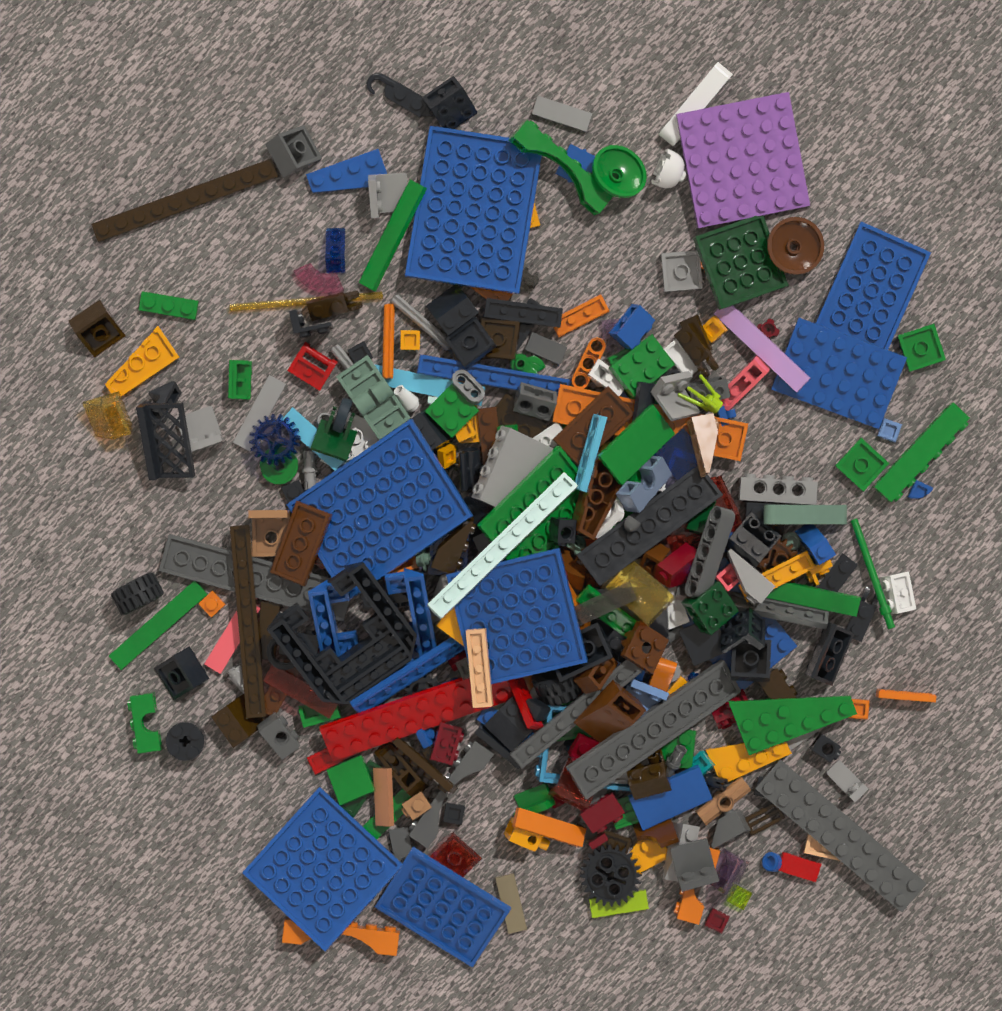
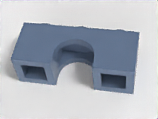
(636, 495)

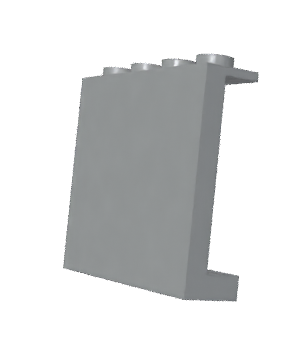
(508, 464)

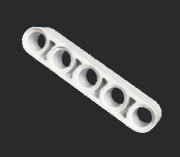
(697, 100)

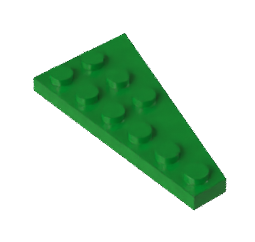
(782, 719)

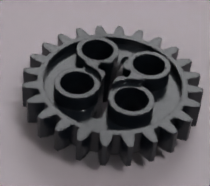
(602, 890)

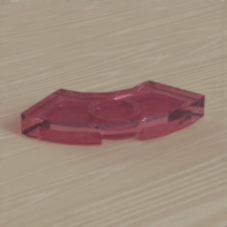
(318, 281)

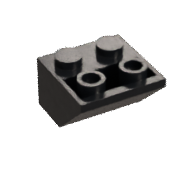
(753, 540)

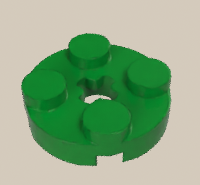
(283, 475)

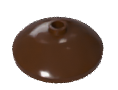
(804, 236)

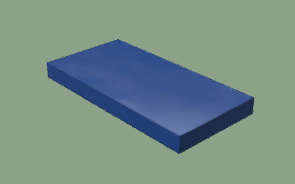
(687, 792)

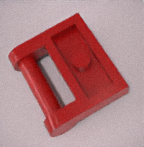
(309, 372)

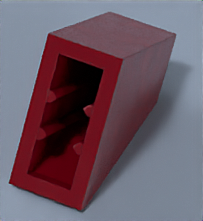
(676, 567)

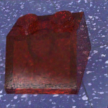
(455, 854)

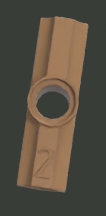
(713, 808)

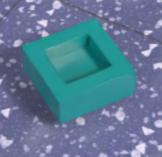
(703, 761)

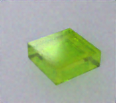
(740, 897)

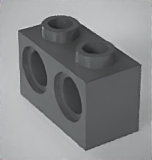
(535, 401)

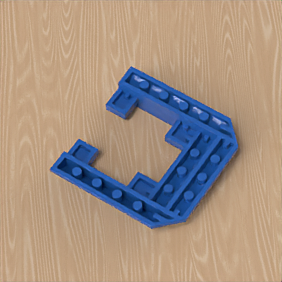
(407, 581)

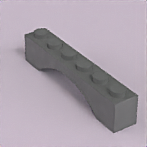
(474, 760)

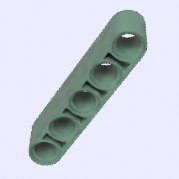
(805, 514)

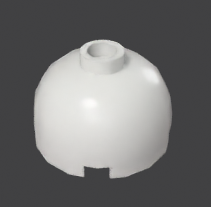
(669, 170)

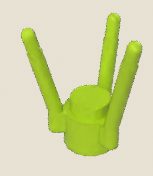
(710, 402)

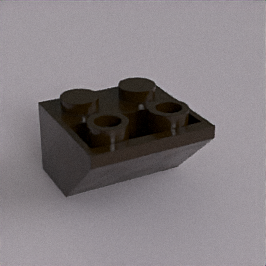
(649, 776)

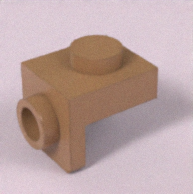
(416, 806)

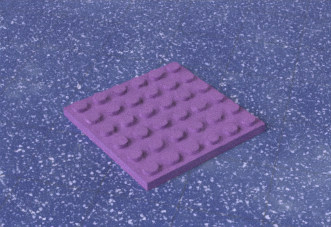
(742, 159)

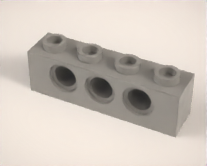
(807, 496)

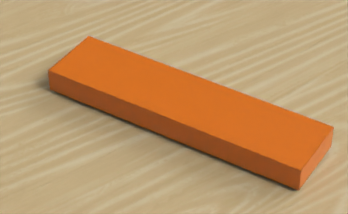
(549, 827)

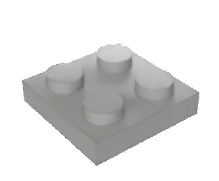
(681, 271)

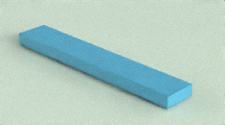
(420, 383)

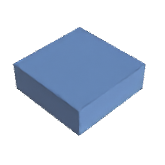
(889, 430)

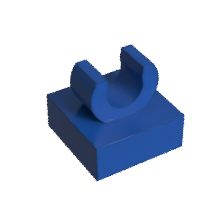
(722, 413)

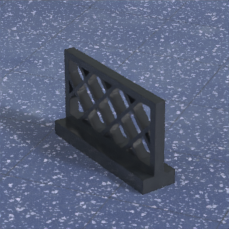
(153, 456)

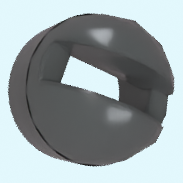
(631, 524)

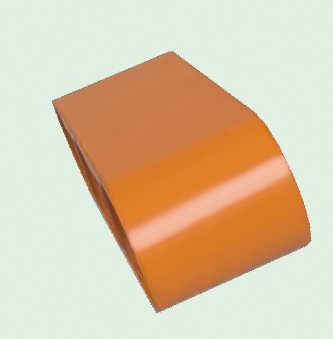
(589, 353)
(663, 674)

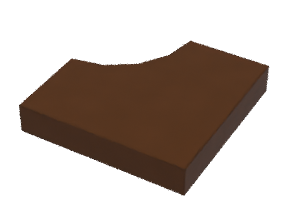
(662, 833)

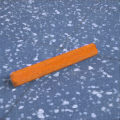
(388, 341)

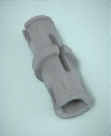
(309, 469)

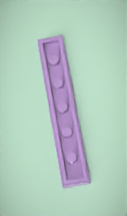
(763, 347)

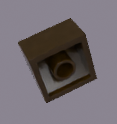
(96, 328)
(233, 721)

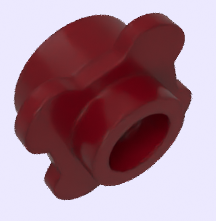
(769, 324)

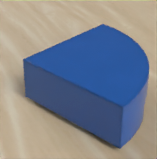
(919, 490)

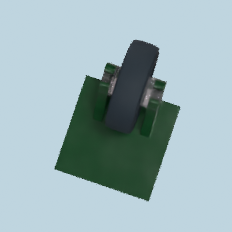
(334, 438)

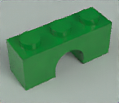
(145, 739)

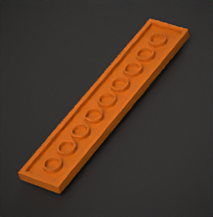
(729, 439)

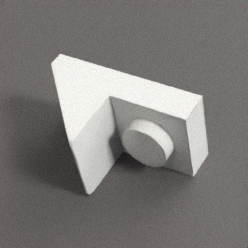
(602, 376)

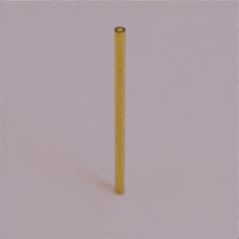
(295, 302)

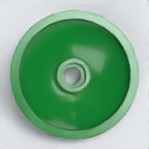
(624, 166)

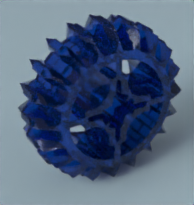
(276, 432)

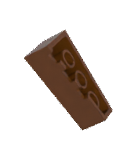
(596, 503)

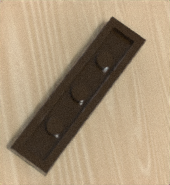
(430, 771)

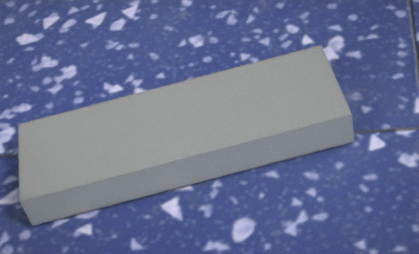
(562, 114)

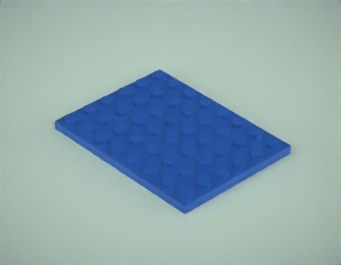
(474, 211)
(386, 505)

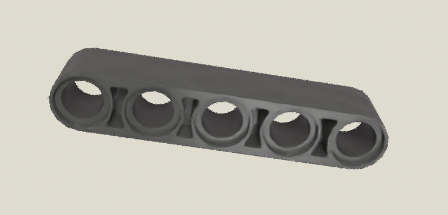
(710, 551)

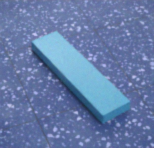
(307, 434)
(590, 452)

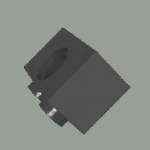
(282, 745)

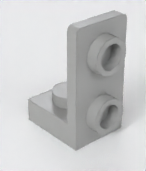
(846, 780)

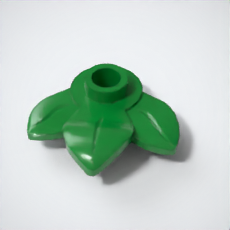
(530, 364)

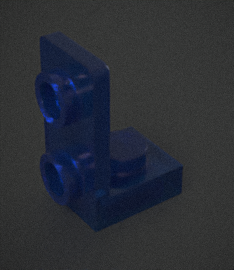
(335, 250)

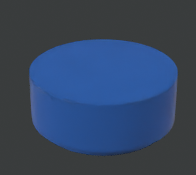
(771, 862)

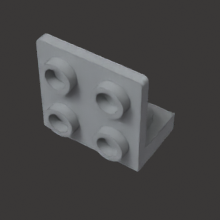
(385, 192)
(667, 396)
(203, 429)

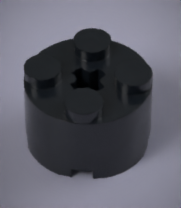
(177, 747)

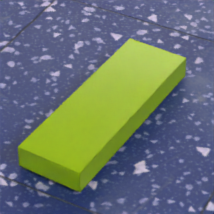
(637, 903)

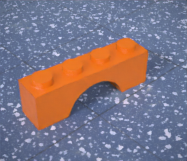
(689, 907)

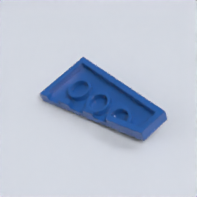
(347, 174)

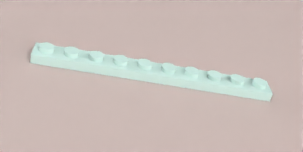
(502, 546)

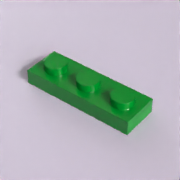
(168, 305)

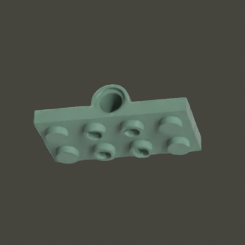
(373, 397)

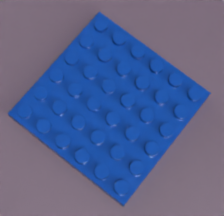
(525, 615)
(322, 869)

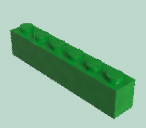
(920, 452)

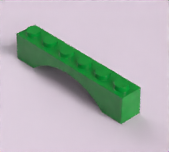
(531, 140)

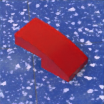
(800, 866)

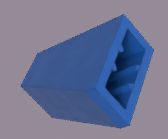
(815, 543)

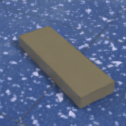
(509, 895)

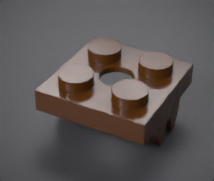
(633, 647)

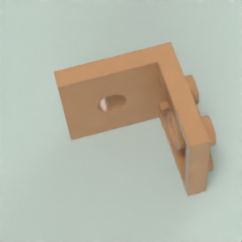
(264, 522)

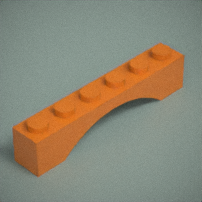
(379, 939)

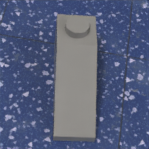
(751, 581)
(685, 834)

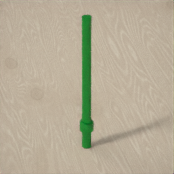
(885, 610)

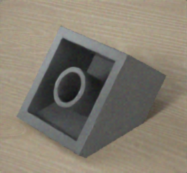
(293, 151)

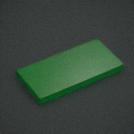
(636, 444)

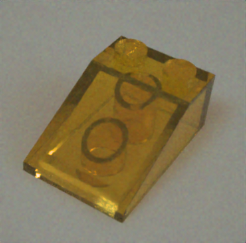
(651, 595)

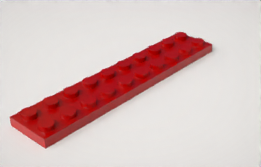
(405, 717)

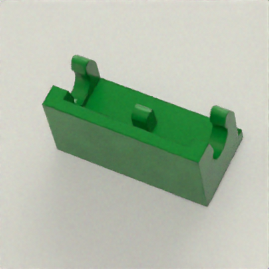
(240, 379)
(311, 717)

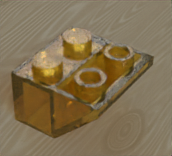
(108, 416)

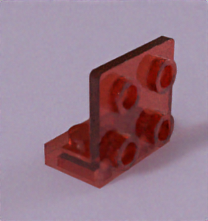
(568, 791)

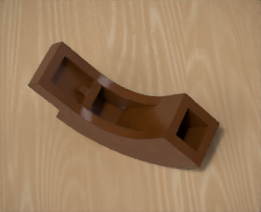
(576, 573)

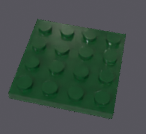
(739, 262)

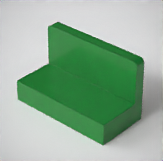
(535, 799)

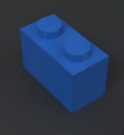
(632, 326)

